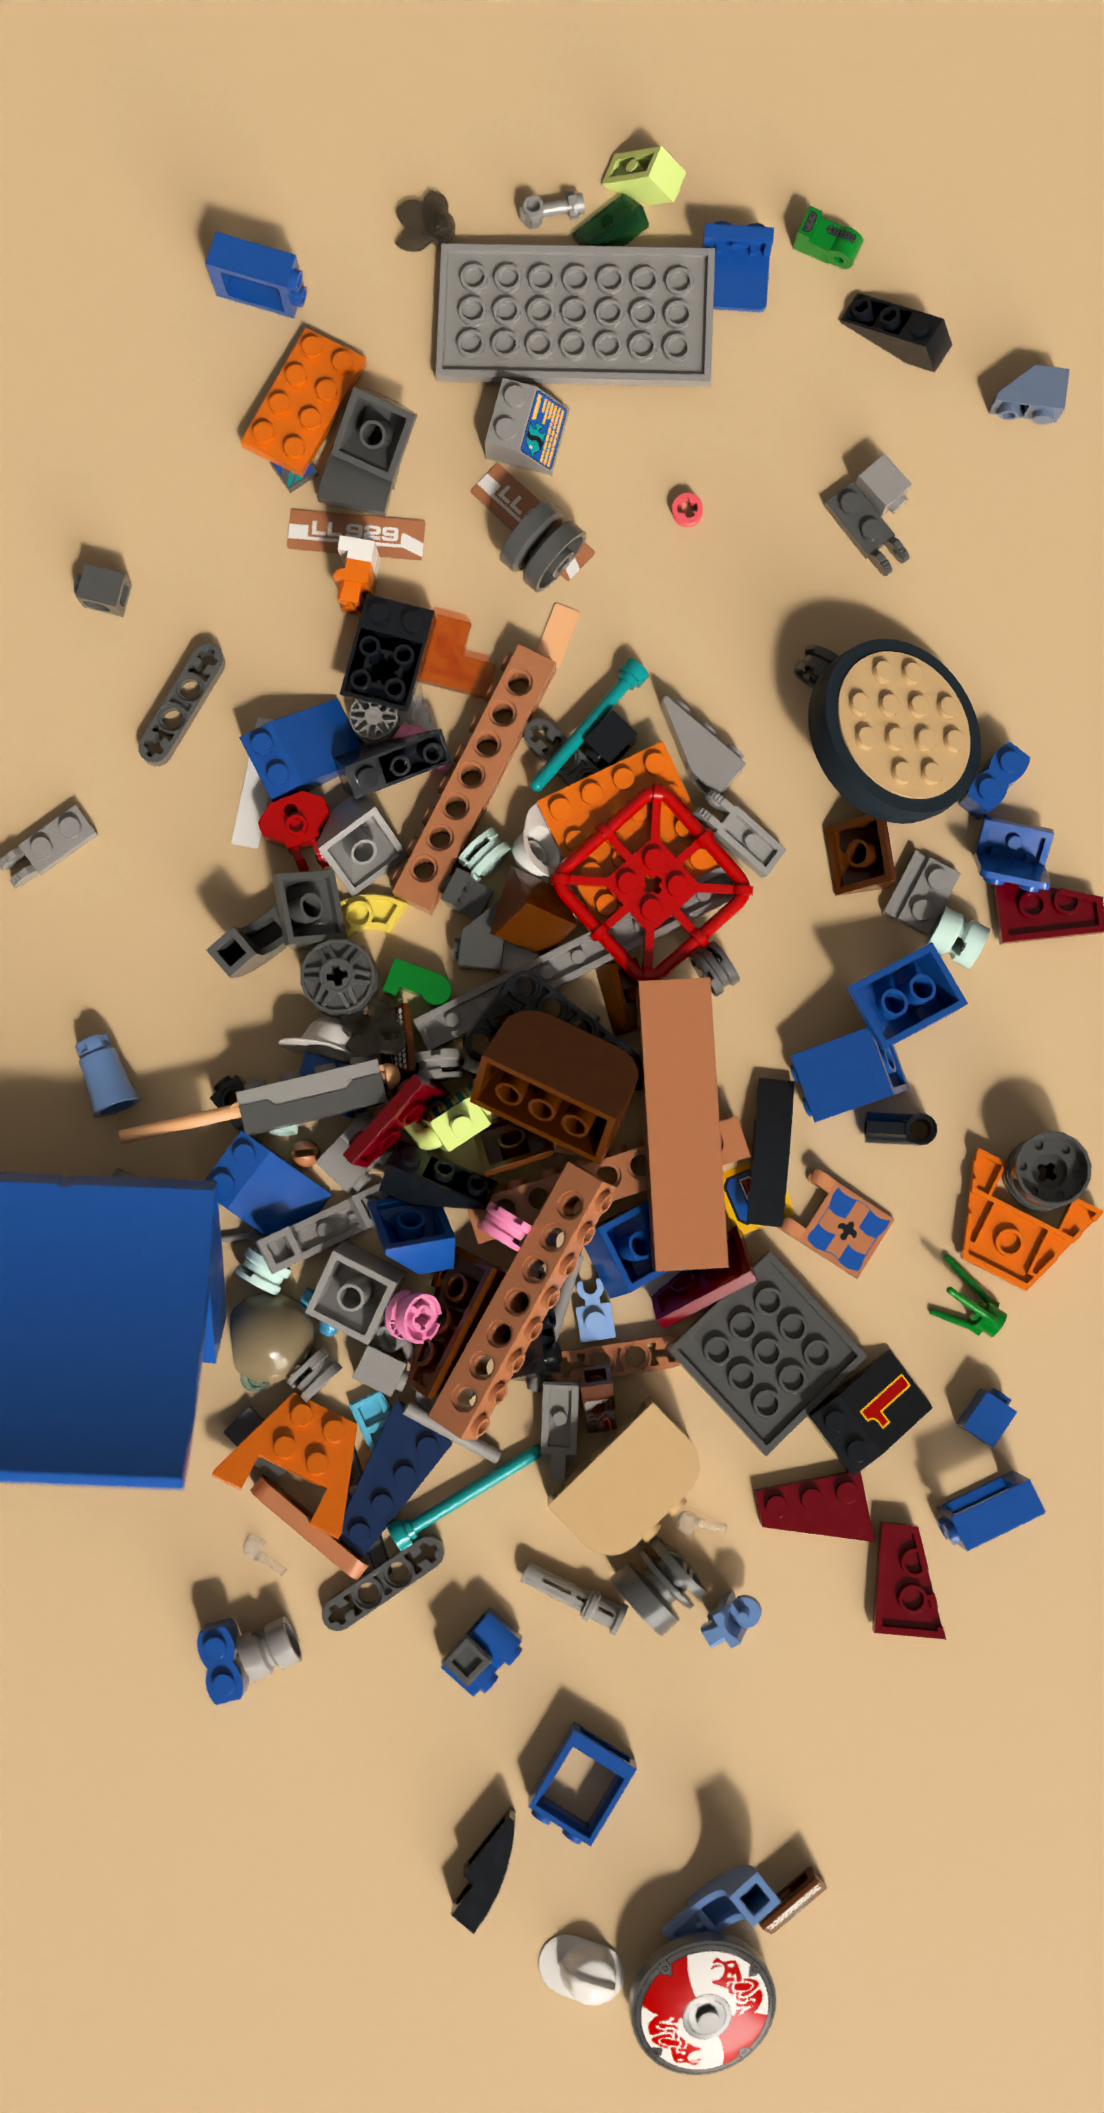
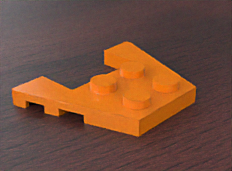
(1009, 1240)
(306, 1443)

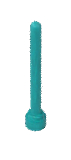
(630, 675)
(406, 1531)

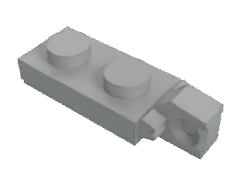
(559, 1425)

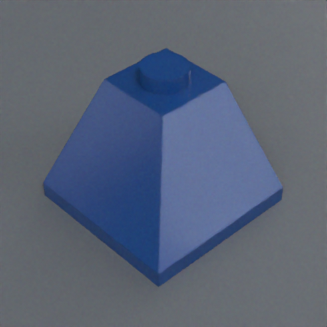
(414, 1234)

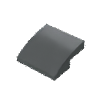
(354, 488)

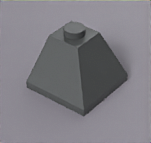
(374, 432)

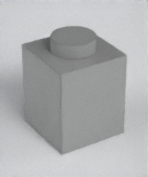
(884, 486)
(382, 1370)

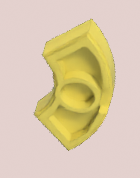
(371, 913)

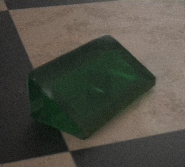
(614, 224)

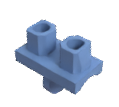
(731, 1619)

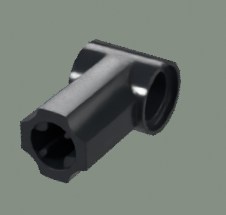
(895, 1128)

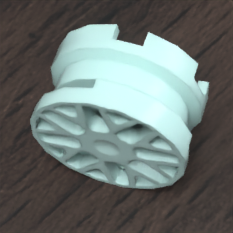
(484, 854)
(257, 1273)

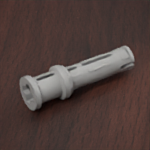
(533, 1576)

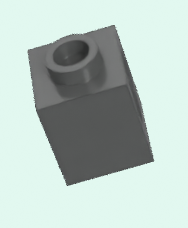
(102, 590)

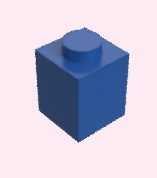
(987, 1416)

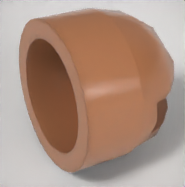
(305, 1161)

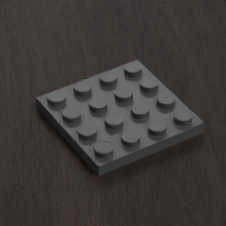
(767, 1354)

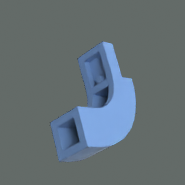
(723, 1901)

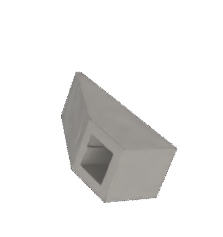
(705, 757)

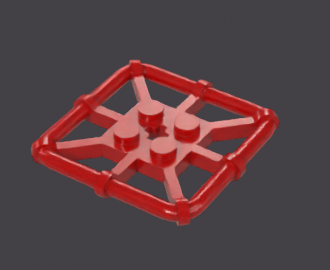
(654, 861)

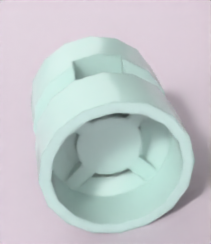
(945, 934)

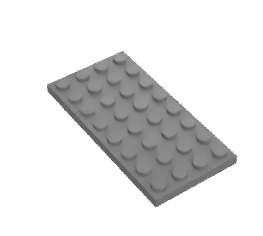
(575, 314)

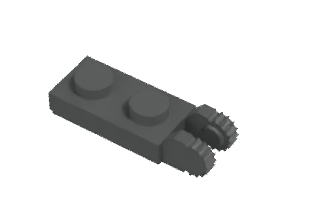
(865, 527)

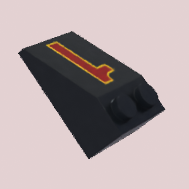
(869, 1413)

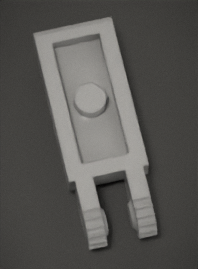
(741, 834)
(49, 845)

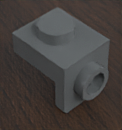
(465, 894)

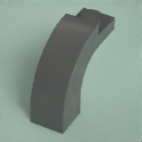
(249, 947)

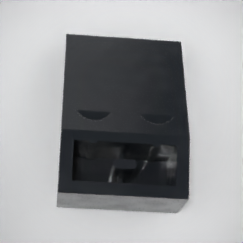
(388, 653)

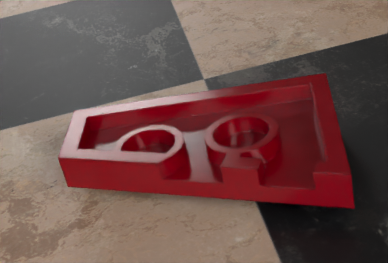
(1045, 914)
(401, 1111)

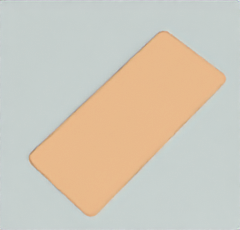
(558, 633)

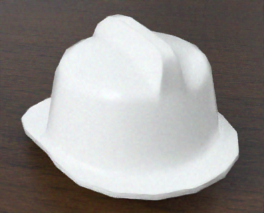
(535, 848)
(322, 1038)
(581, 1969)

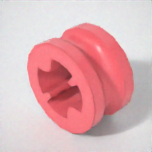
(694, 501)

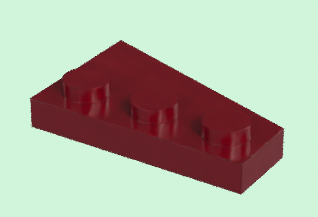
(702, 1287)
(819, 1506)
(903, 1585)

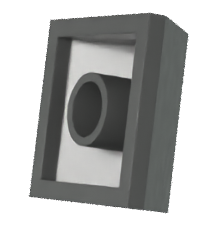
(308, 908)

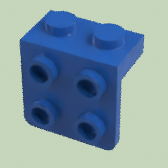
(740, 264)
(1013, 853)

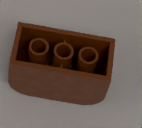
(556, 1082)

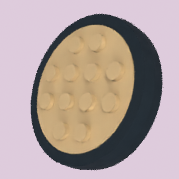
(894, 731)

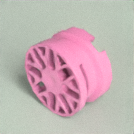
(504, 1226)
(413, 1316)

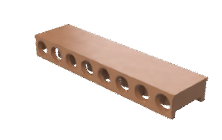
(681, 1124)

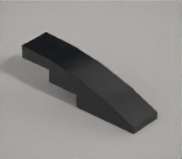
(770, 1152)

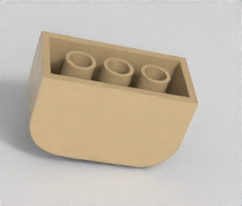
(628, 1482)

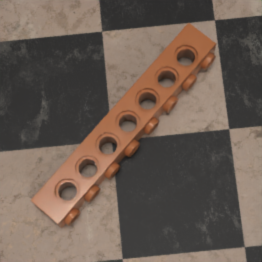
(537, 674)
(619, 1159)
(453, 1406)

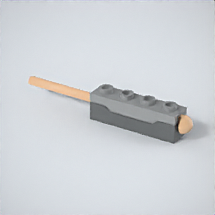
(291, 1100)

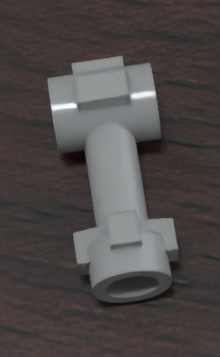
(535, 210)

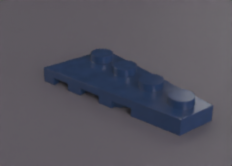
(392, 1474)

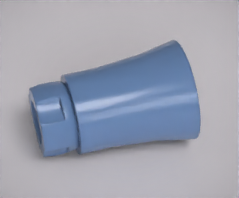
(105, 1076)

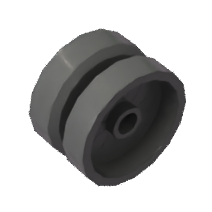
(542, 546)

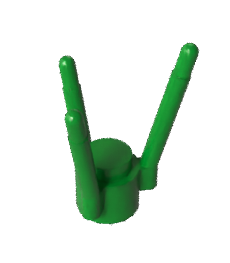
(985, 1315)

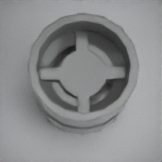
(268, 1649)

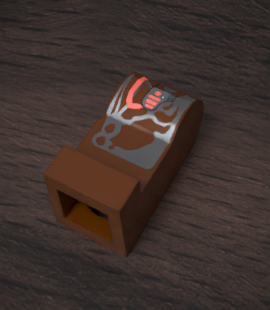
(598, 1398)

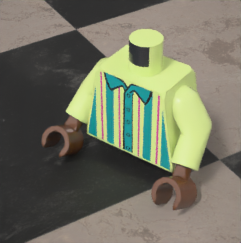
(450, 1121)

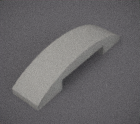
(319, 1231)

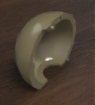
(270, 1336)

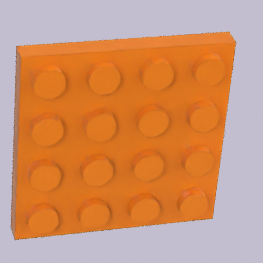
(582, 805)

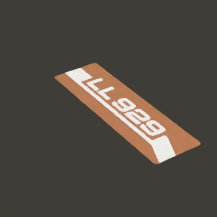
(512, 502)
(322, 530)

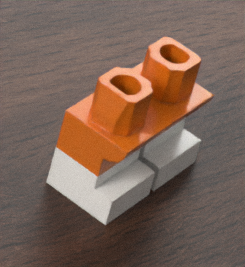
(359, 573)

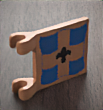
(843, 1226)

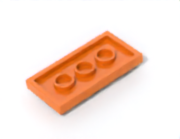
(303, 402)

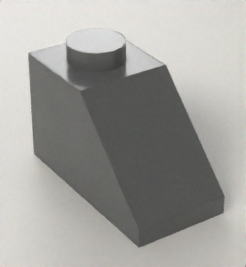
(477, 948)

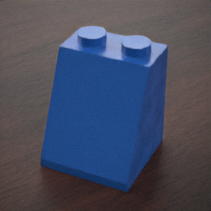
(847, 1074)

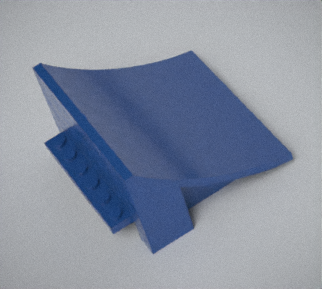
(105, 1326)

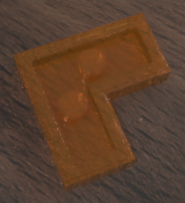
(447, 665)

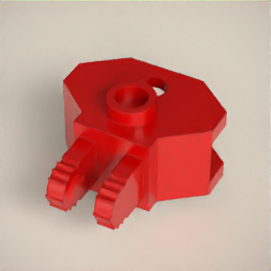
(298, 830)

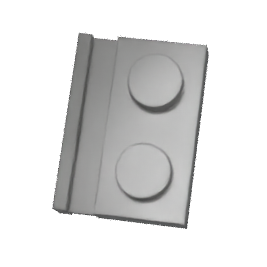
(921, 893)

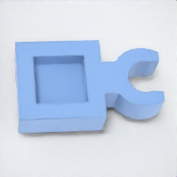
(594, 1318)

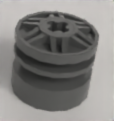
(356, 989)
(1066, 1175)
(659, 1585)

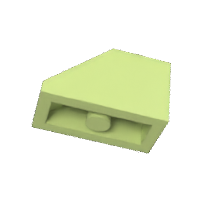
(645, 175)

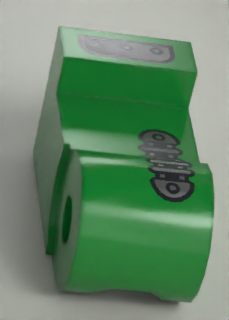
(827, 240)
(430, 986)

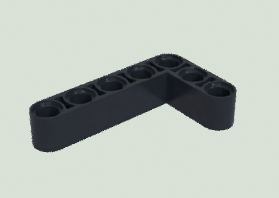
(539, 995)

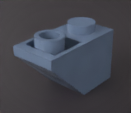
(1033, 395)

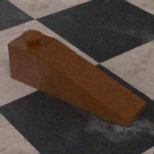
(463, 1300)

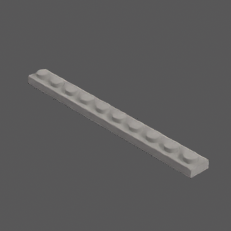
(558, 967)

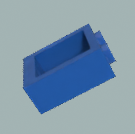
(256, 275)
(989, 1510)
(603, 1753)

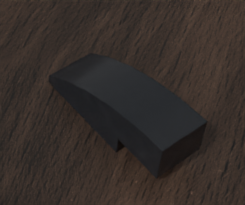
(485, 1874)

